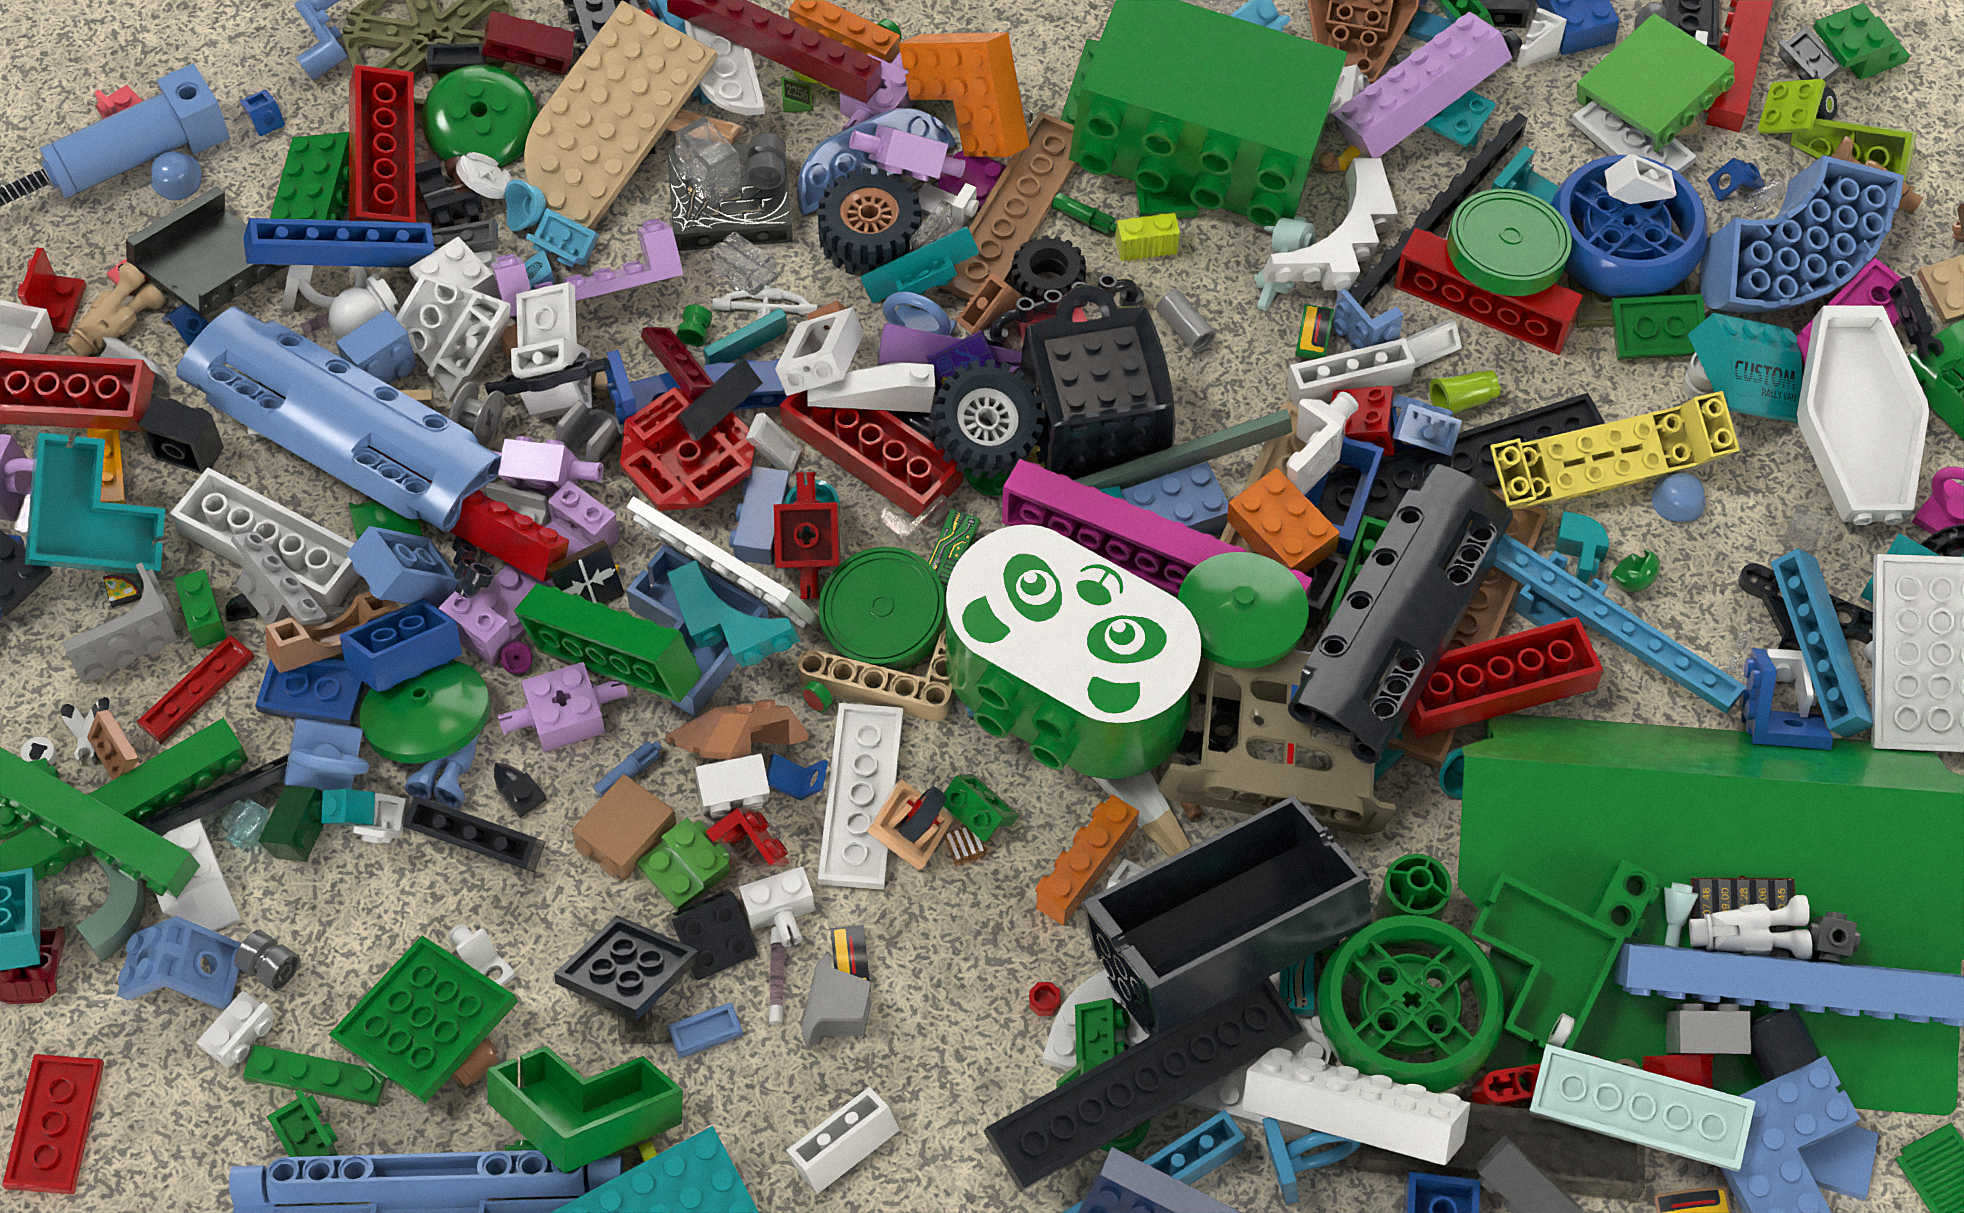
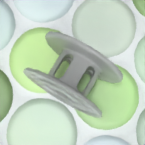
(476, 414)

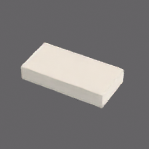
(1434, 342)
(773, 443)

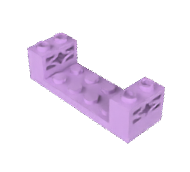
(660, 263)
(489, 618)

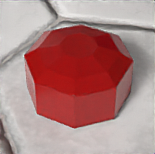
(1044, 998)

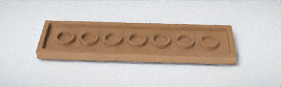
(1017, 204)

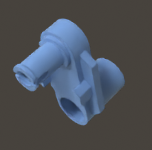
(327, 51)

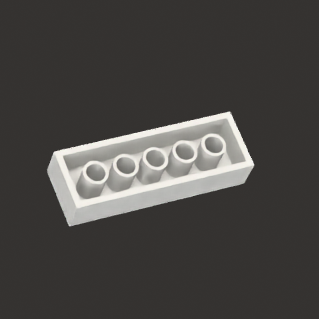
(221, 508)
(1356, 1105)

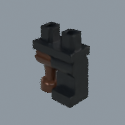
(445, 202)

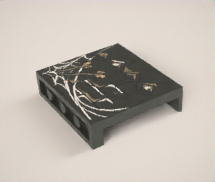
(753, 213)

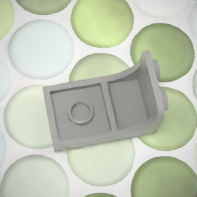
(127, 637)

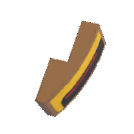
(1694, 1201)

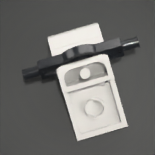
(548, 362)

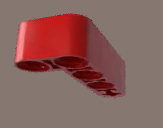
(1512, 1091)

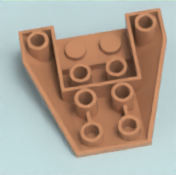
(1362, 28)

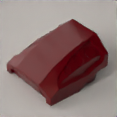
(37, 981)

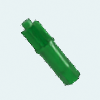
(1090, 216)

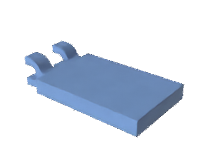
(1843, 1161)

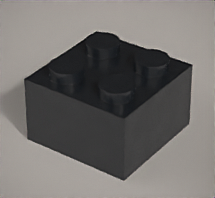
(181, 435)

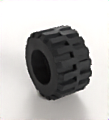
(1046, 256)

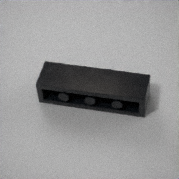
(474, 833)

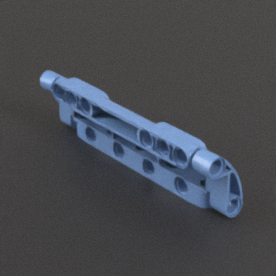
(335, 414)
(416, 1183)

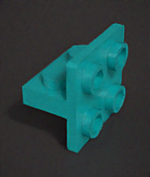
(1463, 119)

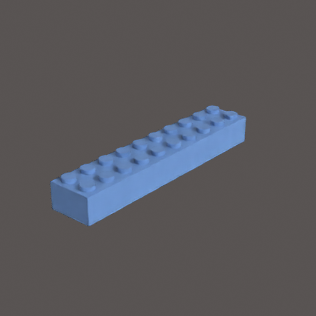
(1784, 981)

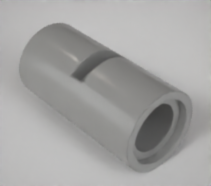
(1186, 321)

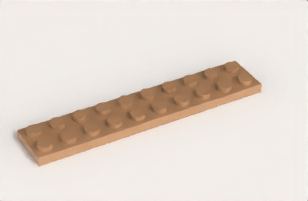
(1477, 626)

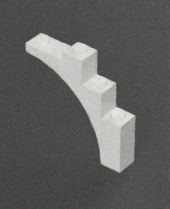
(1337, 257)

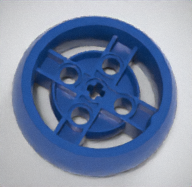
(1626, 245)

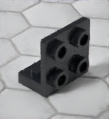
(716, 931)

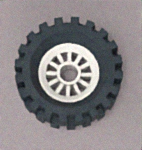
(1004, 392)

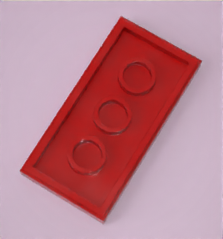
(53, 1124)

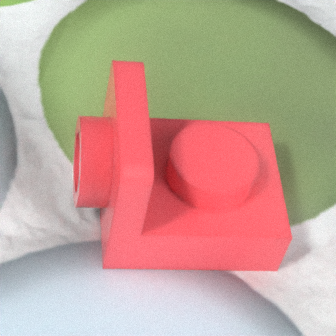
(116, 102)

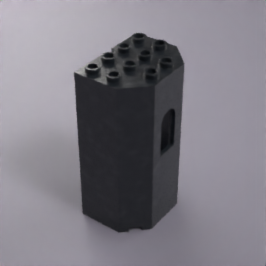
(1226, 914)

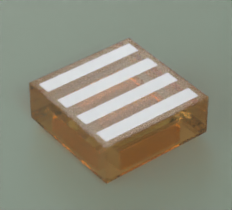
(964, 845)

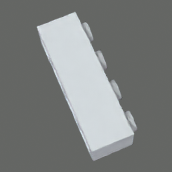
(1360, 368)

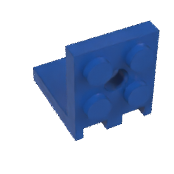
(635, 395)
(1771, 726)

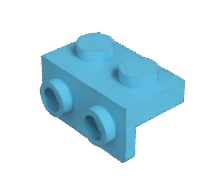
(565, 238)

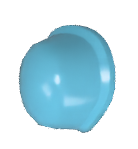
(524, 205)

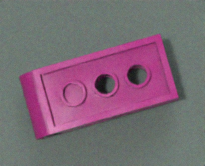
(1866, 289)

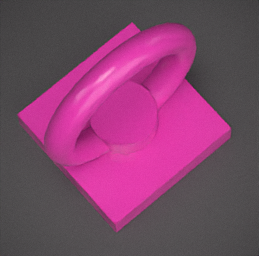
(1945, 504)

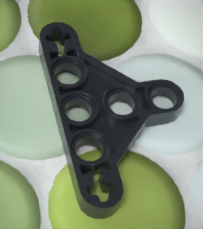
(1779, 614)

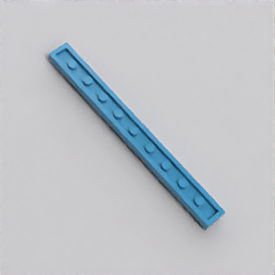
(1618, 624)

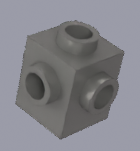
(1822, 942)

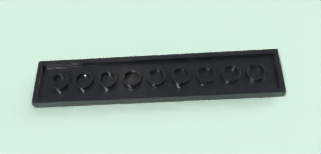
(1469, 456)
(1140, 1084)

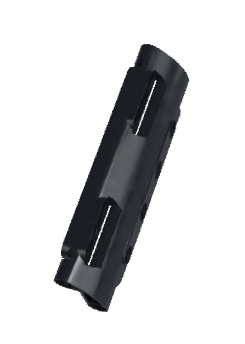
(1401, 604)

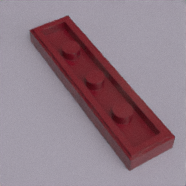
(677, 360)

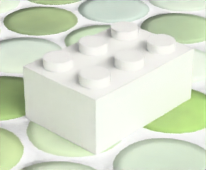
(732, 785)

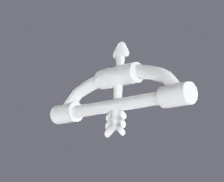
(764, 308)

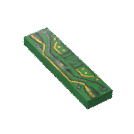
(952, 543)

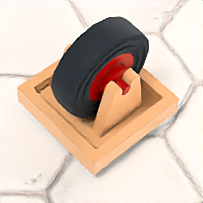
(911, 823)

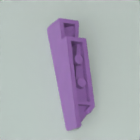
(914, 345)

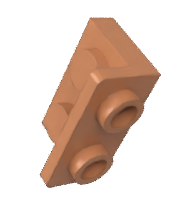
(112, 745)

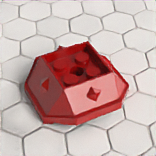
(657, 448)

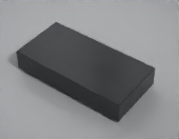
(449, 57)

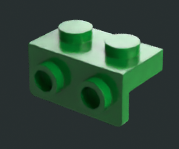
(301, 1129)

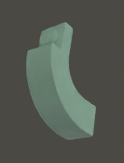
(119, 915)

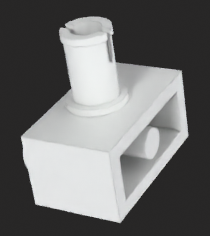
(778, 902)

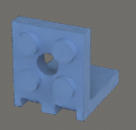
(171, 957)

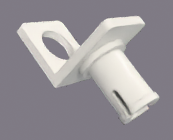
(479, 952)

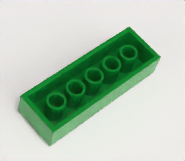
(609, 642)

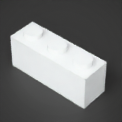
(843, 1140)

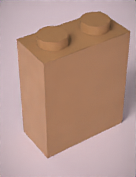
(623, 827)

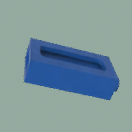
(1368, 460)

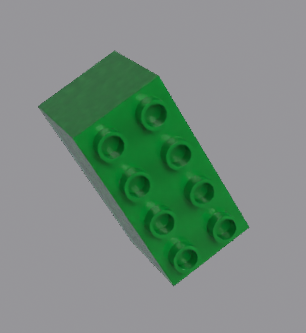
(1206, 107)

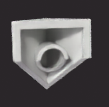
(1542, 39)

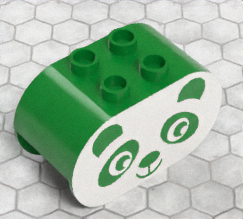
(1069, 653)

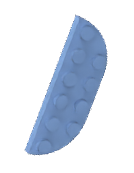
(836, 158)

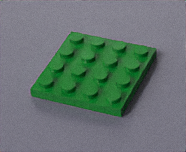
(423, 1019)

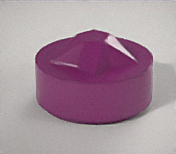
(516, 657)

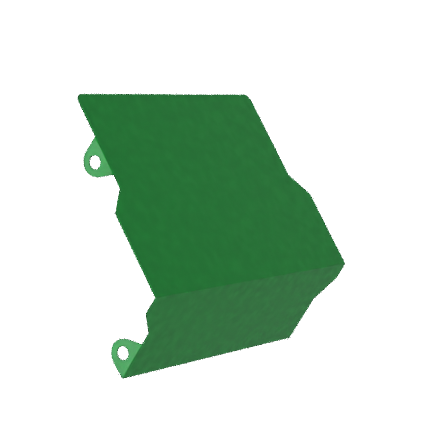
(1849, 823)

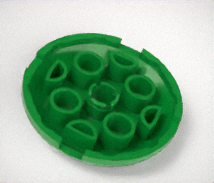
(473, 89)

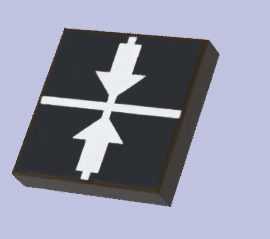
(588, 574)

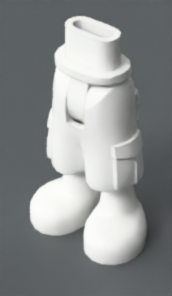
(1748, 929)

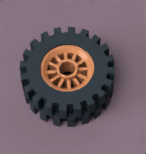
(867, 220)

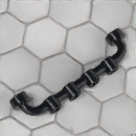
(1026, 308)
(471, 574)

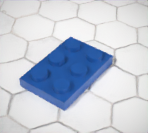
(312, 692)

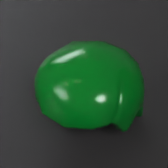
(1637, 572)

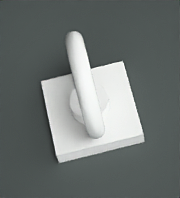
(299, 278)

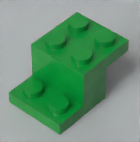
(1861, 41)

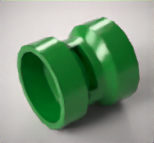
(694, 325)

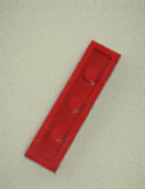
(195, 689)

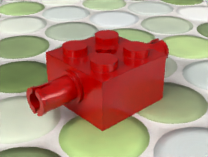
(791, 521)

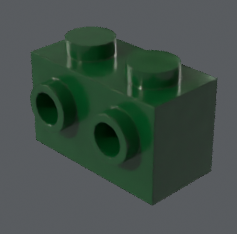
(294, 824)

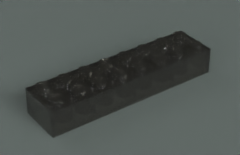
(1571, 1156)

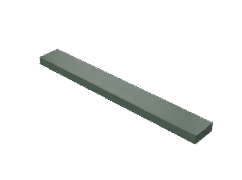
(1192, 452)

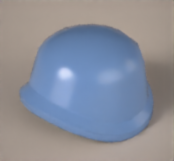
(175, 175)
(1679, 497)

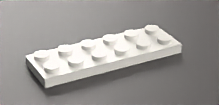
(859, 784)

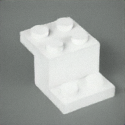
(460, 266)

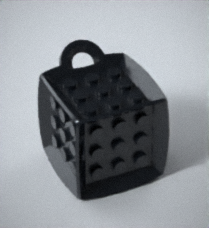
(1099, 385)

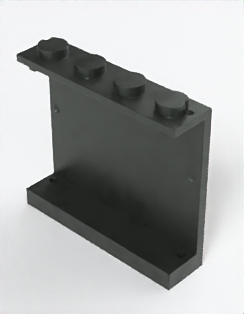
(198, 254)

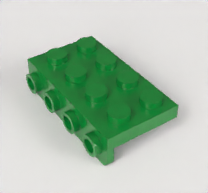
(314, 179)

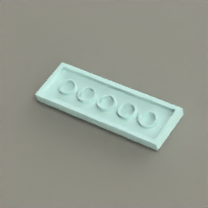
(1642, 1107)

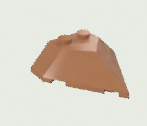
(729, 730)

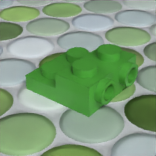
(685, 864)

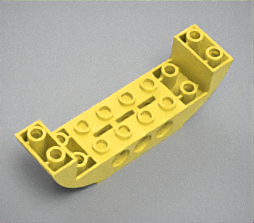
(1614, 453)

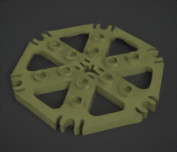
(413, 36)

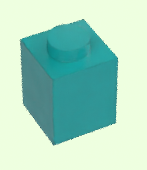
(348, 807)

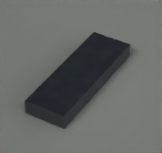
(719, 400)

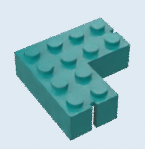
(71, 524)

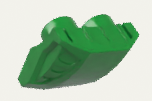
(380, 516)

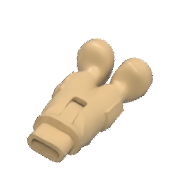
(108, 314)

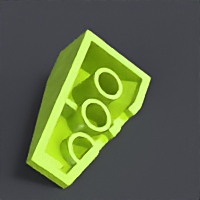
(1884, 145)

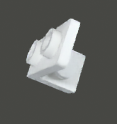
(1792, 668)

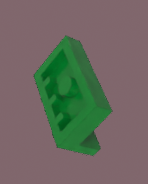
(977, 806)
(1101, 1030)

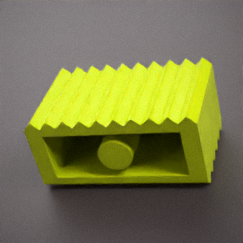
(1147, 236)

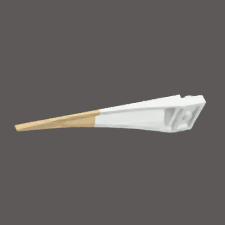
(1154, 812)

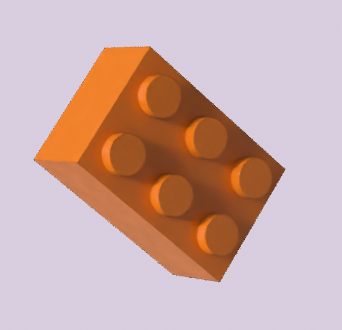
(1282, 523)

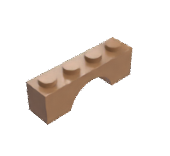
(298, 645)

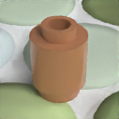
(476, 1064)

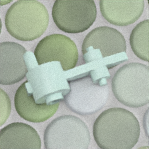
(1287, 237)

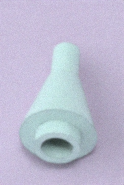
(1678, 904)

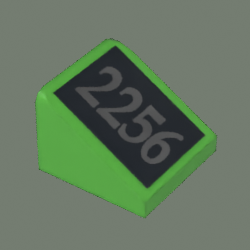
(795, 96)

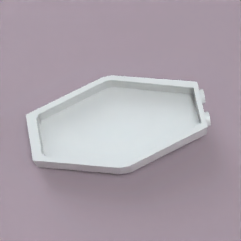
(1863, 414)

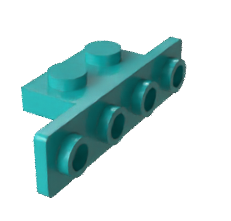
(922, 268)

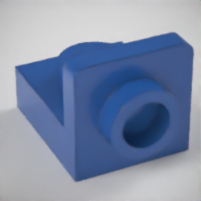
(263, 112)

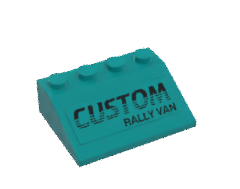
(1751, 364)

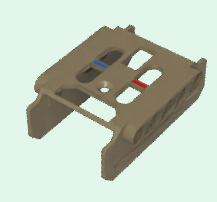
(1248, 785)

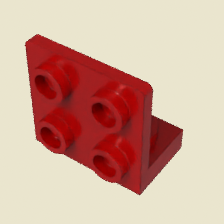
(51, 292)
(1372, 418)
(746, 822)

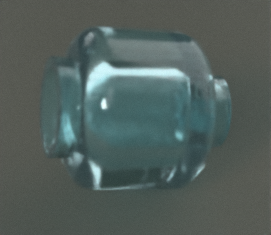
(245, 823)

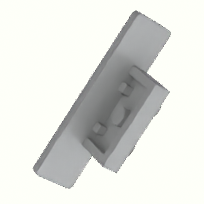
(272, 585)

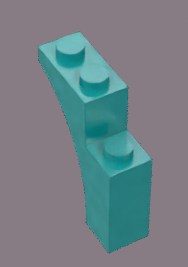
(713, 620)

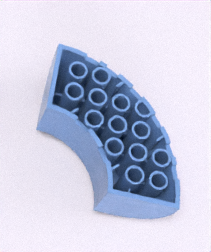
(1816, 243)

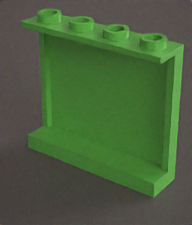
(1658, 80)

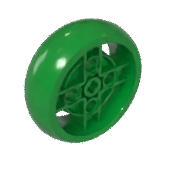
(1456, 960)

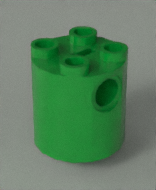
(1415, 887)

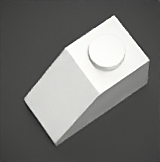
(1639, 180)

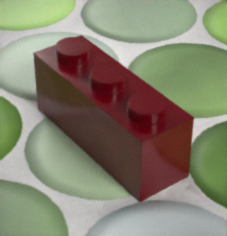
(528, 43)

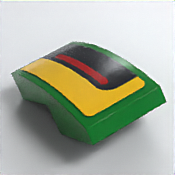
(1314, 332)

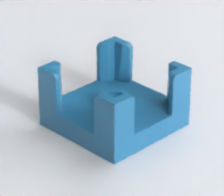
(1542, 611)

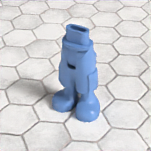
(447, 788)

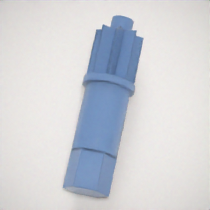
(631, 766)

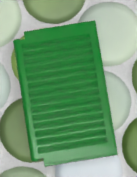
(1936, 1169)

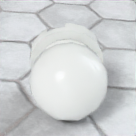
(360, 305)

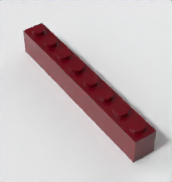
(785, 43)

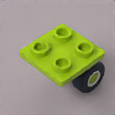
(1796, 105)

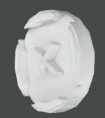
(483, 175)

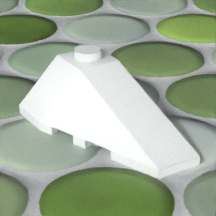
(881, 387)

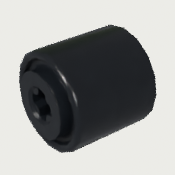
(1781, 1043)

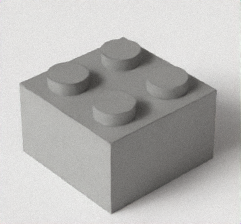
(1713, 1031)

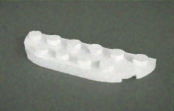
(732, 77)

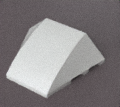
(452, 329)

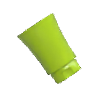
(1464, 390)

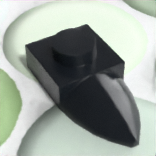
(517, 789)

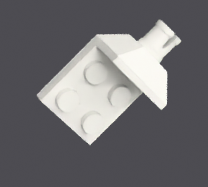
(1323, 431)

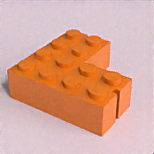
(980, 80)

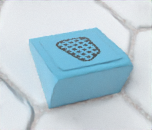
(538, 269)

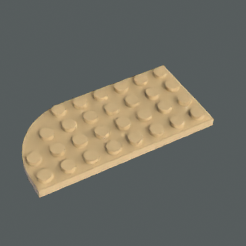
(611, 112)

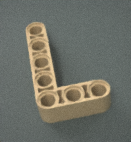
(890, 682)

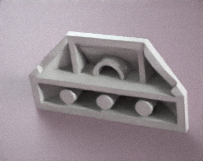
(206, 896)

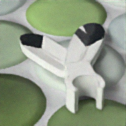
(81, 727)

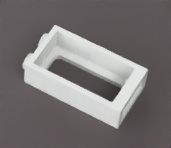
(834, 347)

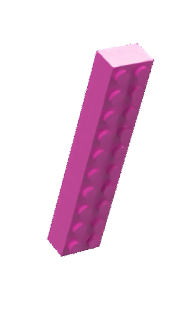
(1111, 527)

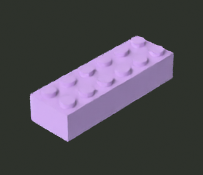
(1422, 85)

